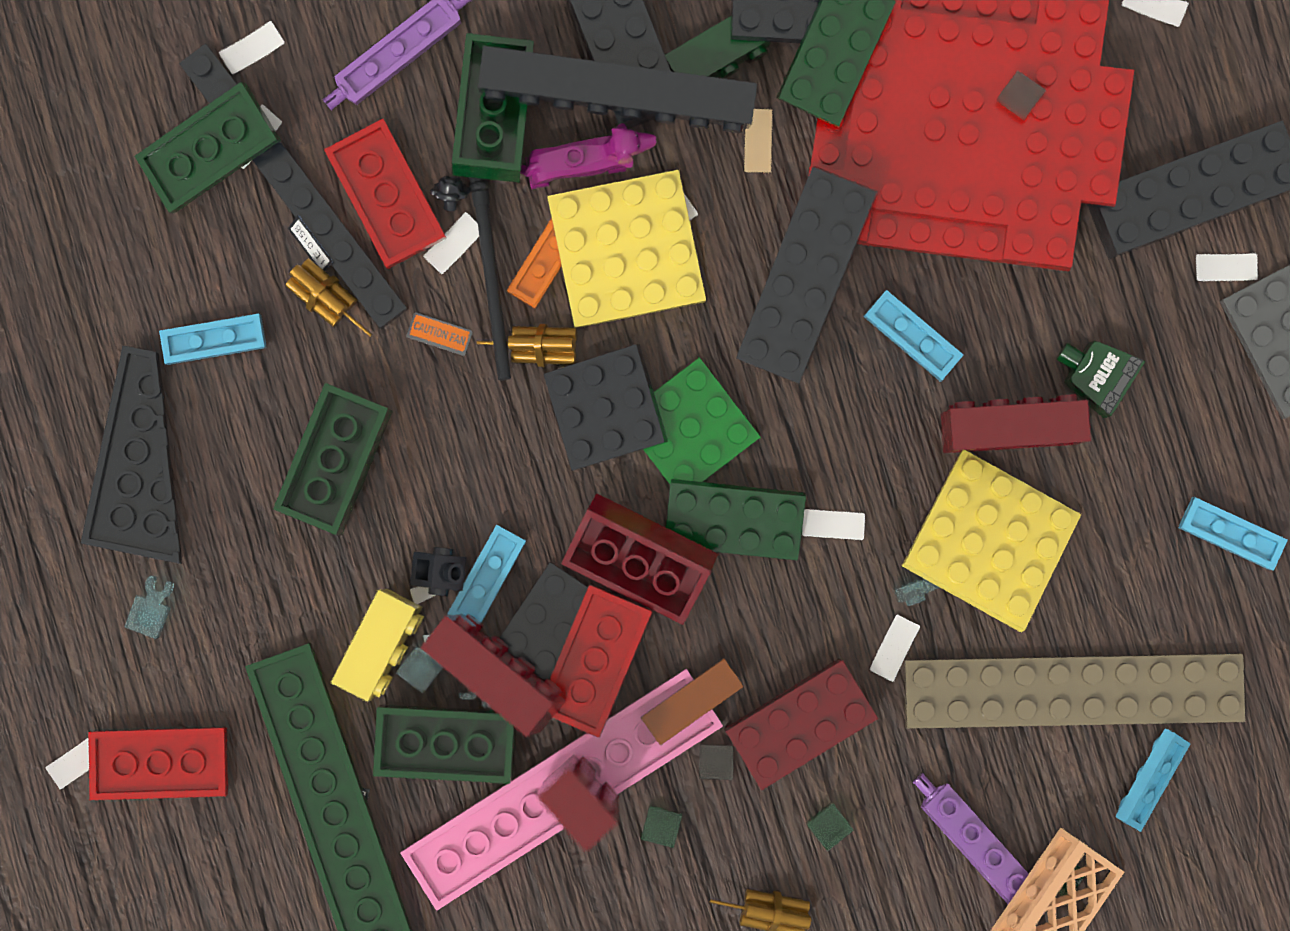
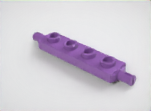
(395, 51)
(972, 838)

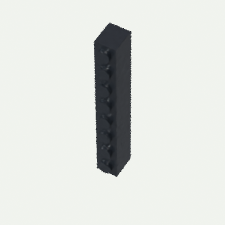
(616, 88)

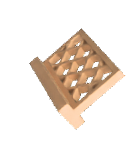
(1047, 878)

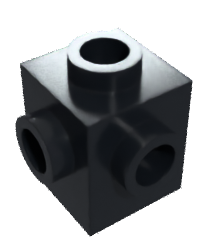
(438, 571)

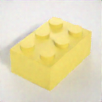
(378, 645)

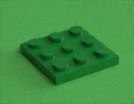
(700, 426)

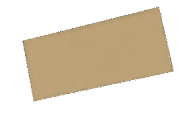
(759, 142)

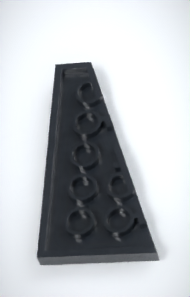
(133, 481)

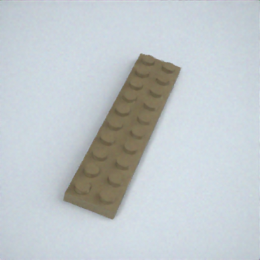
(1074, 690)

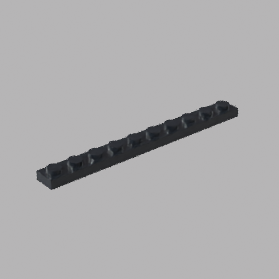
(307, 202)

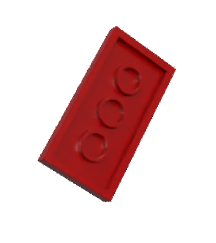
(385, 193)
(597, 658)
(158, 763)

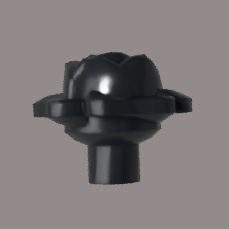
(450, 191)

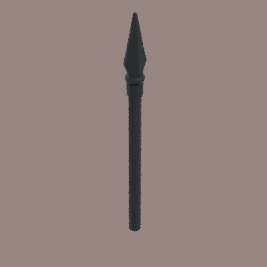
(481, 203)

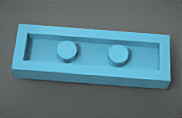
(913, 335)
(212, 339)
(1232, 533)
(488, 574)
(1152, 779)

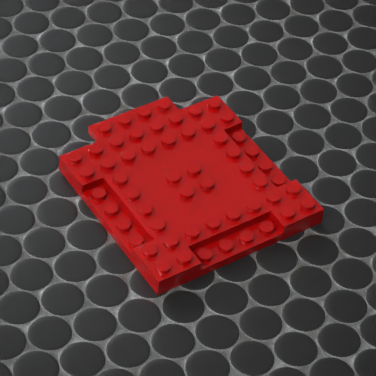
(956, 163)

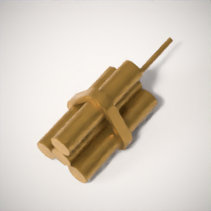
(322, 293)
(541, 345)
(772, 911)

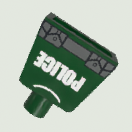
(1099, 374)

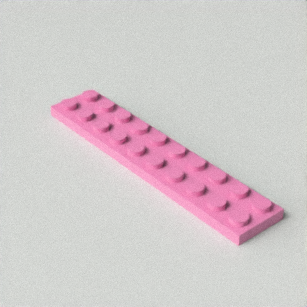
(514, 819)

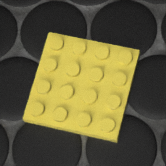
(626, 249)
(992, 540)

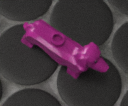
(586, 156)

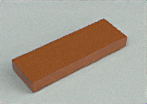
(691, 702)

